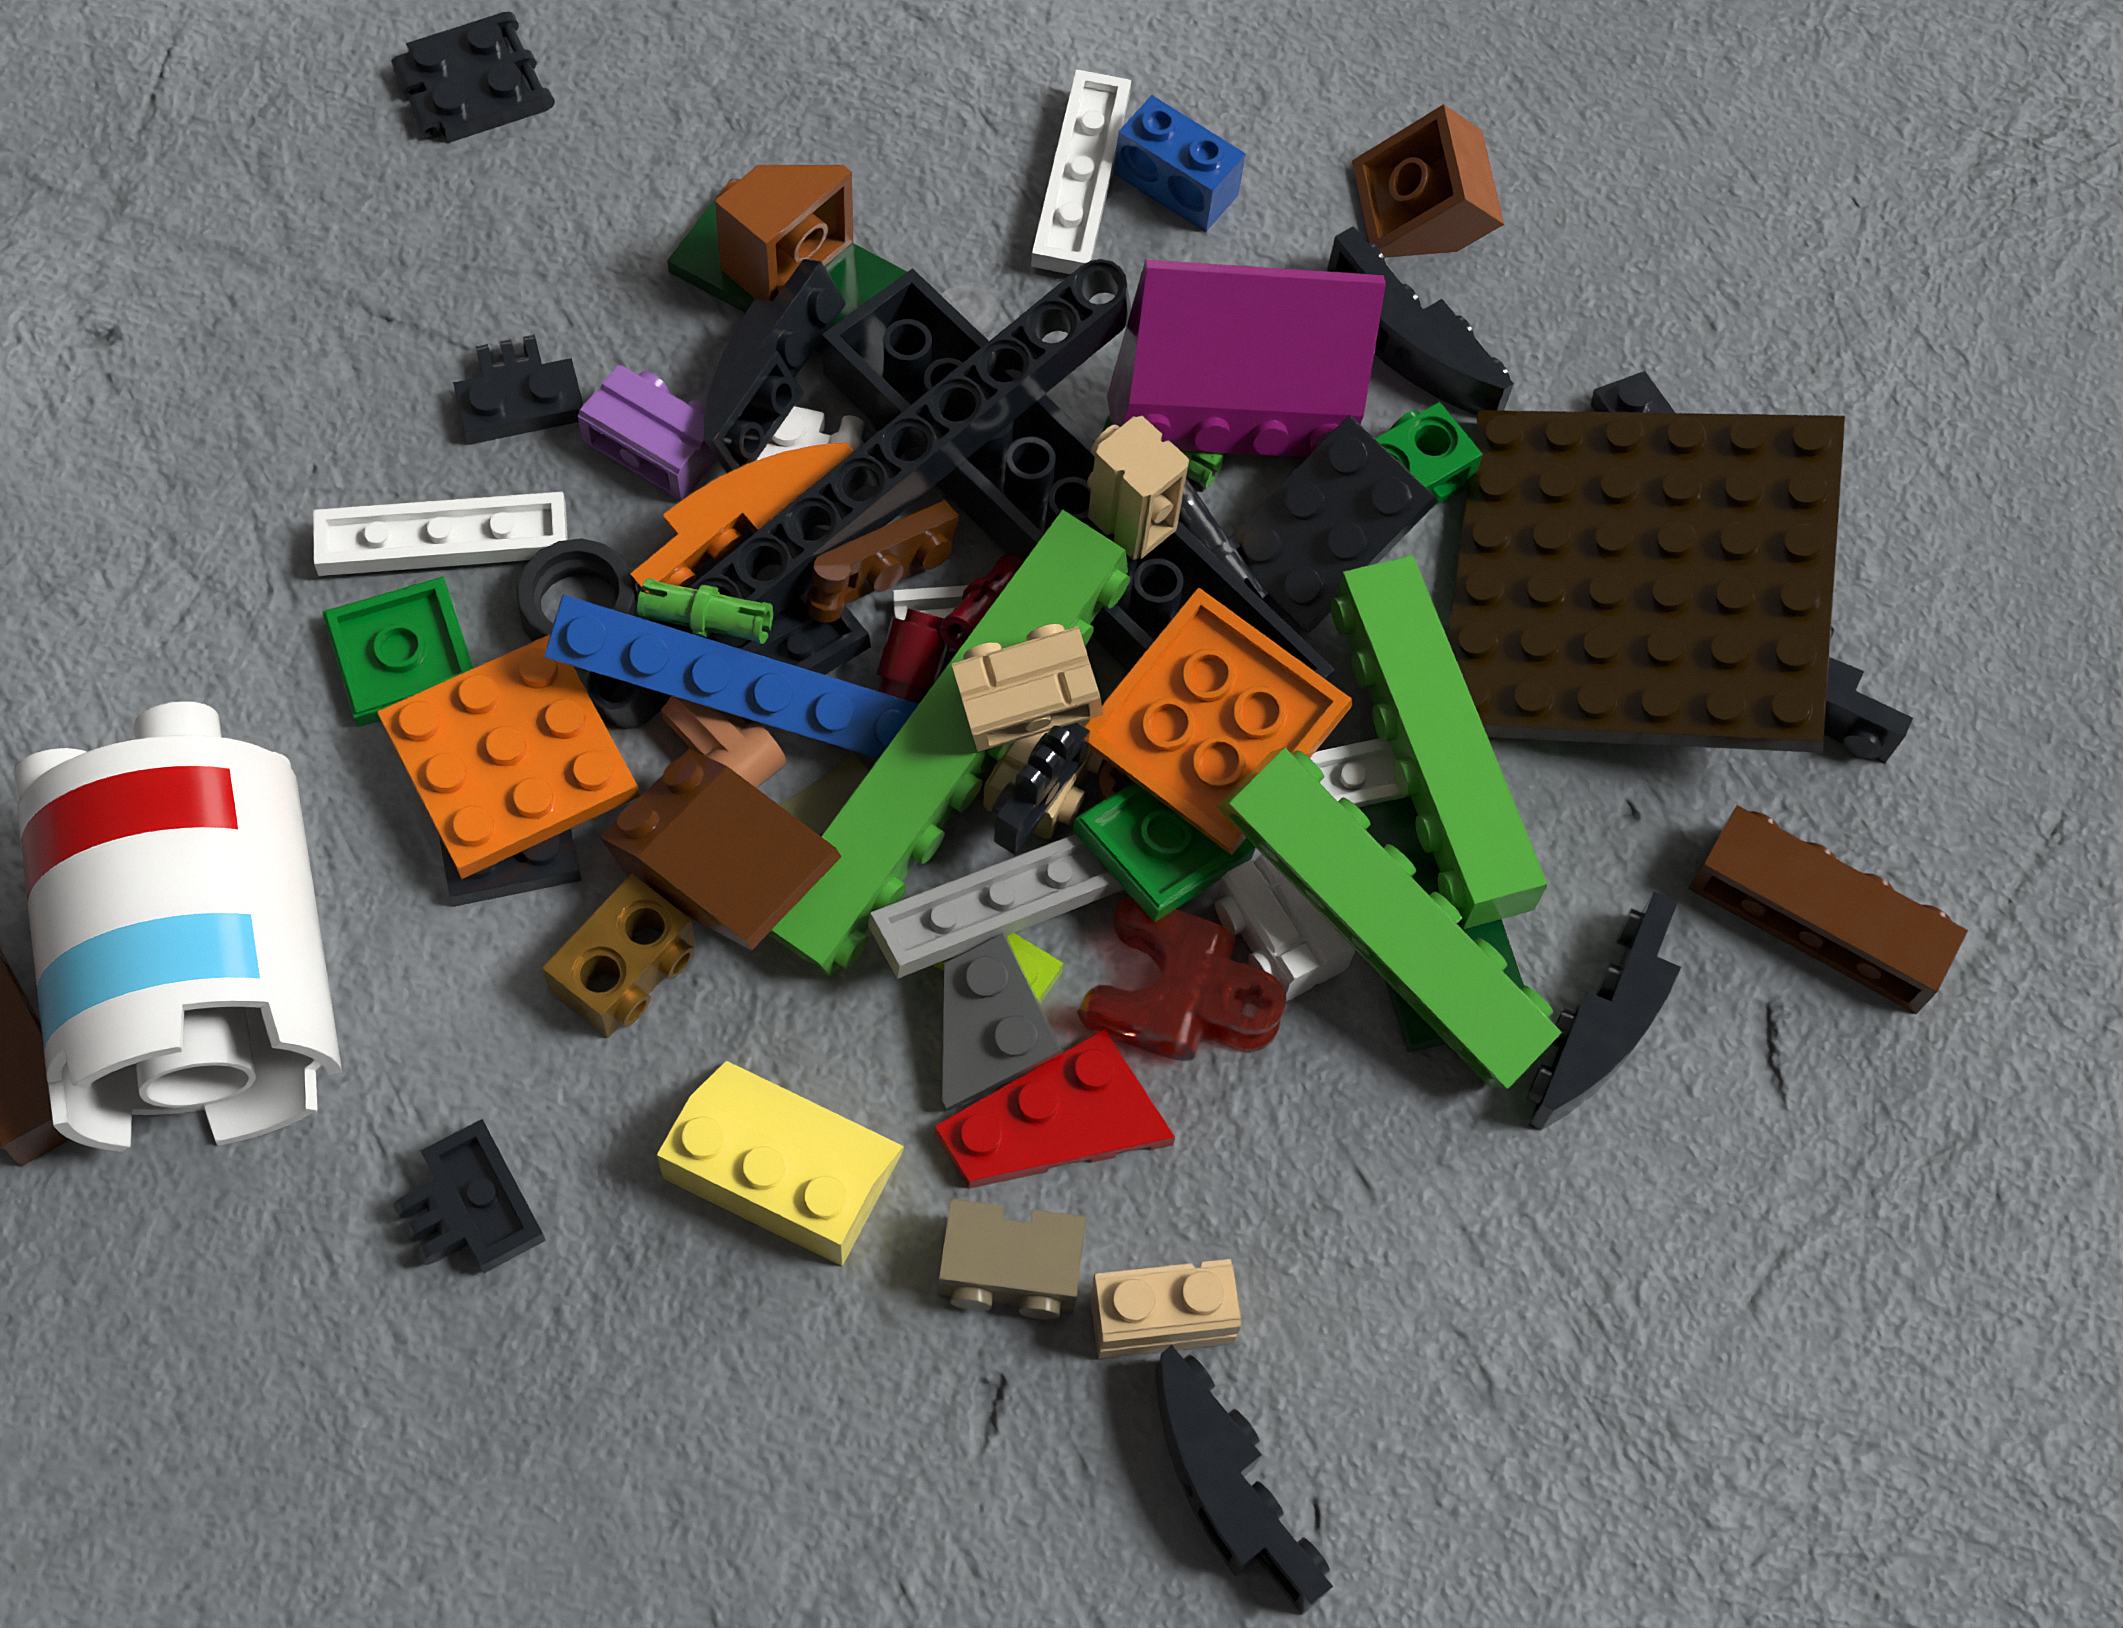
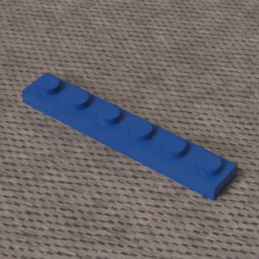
(725, 677)

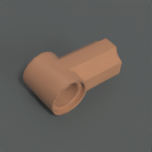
(726, 739)

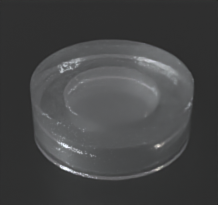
(974, 304)

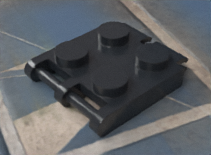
(469, 80)

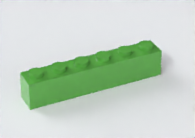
(1437, 743)
(1390, 918)

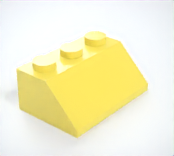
(778, 1161)

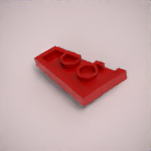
(1055, 1116)

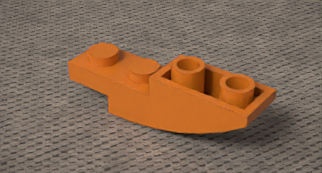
(714, 516)

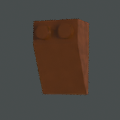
(719, 849)

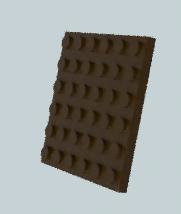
(1650, 577)

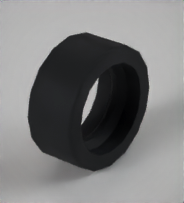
(565, 560)

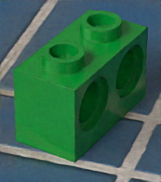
(1439, 433)

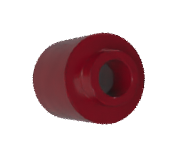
(912, 656)

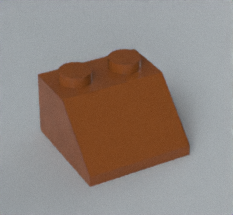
(1428, 187)
(779, 219)

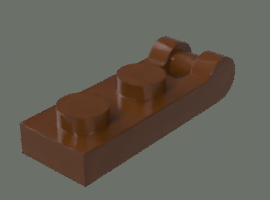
(880, 560)

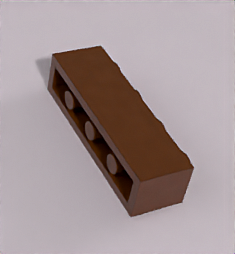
(1829, 909)
(24, 1090)

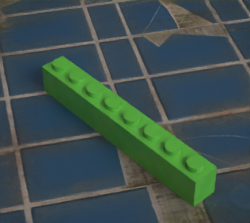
(934, 759)

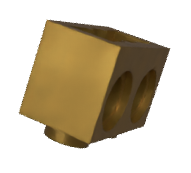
(606, 947)

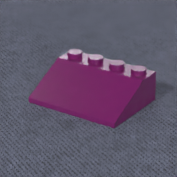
(1246, 355)

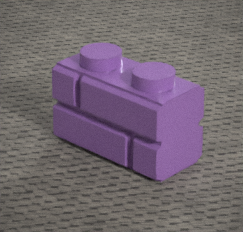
(648, 430)

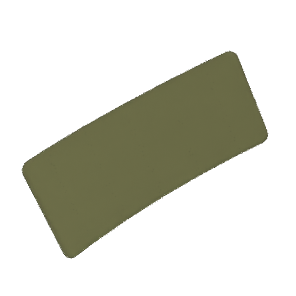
(825, 797)

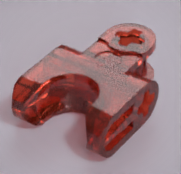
(1193, 998)

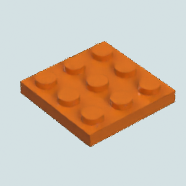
(1208, 711)
(507, 756)

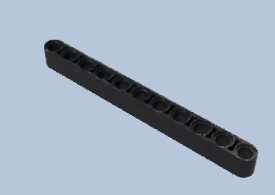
(900, 481)

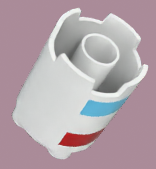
(174, 932)

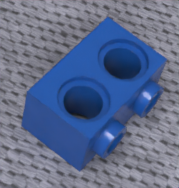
(1178, 163)

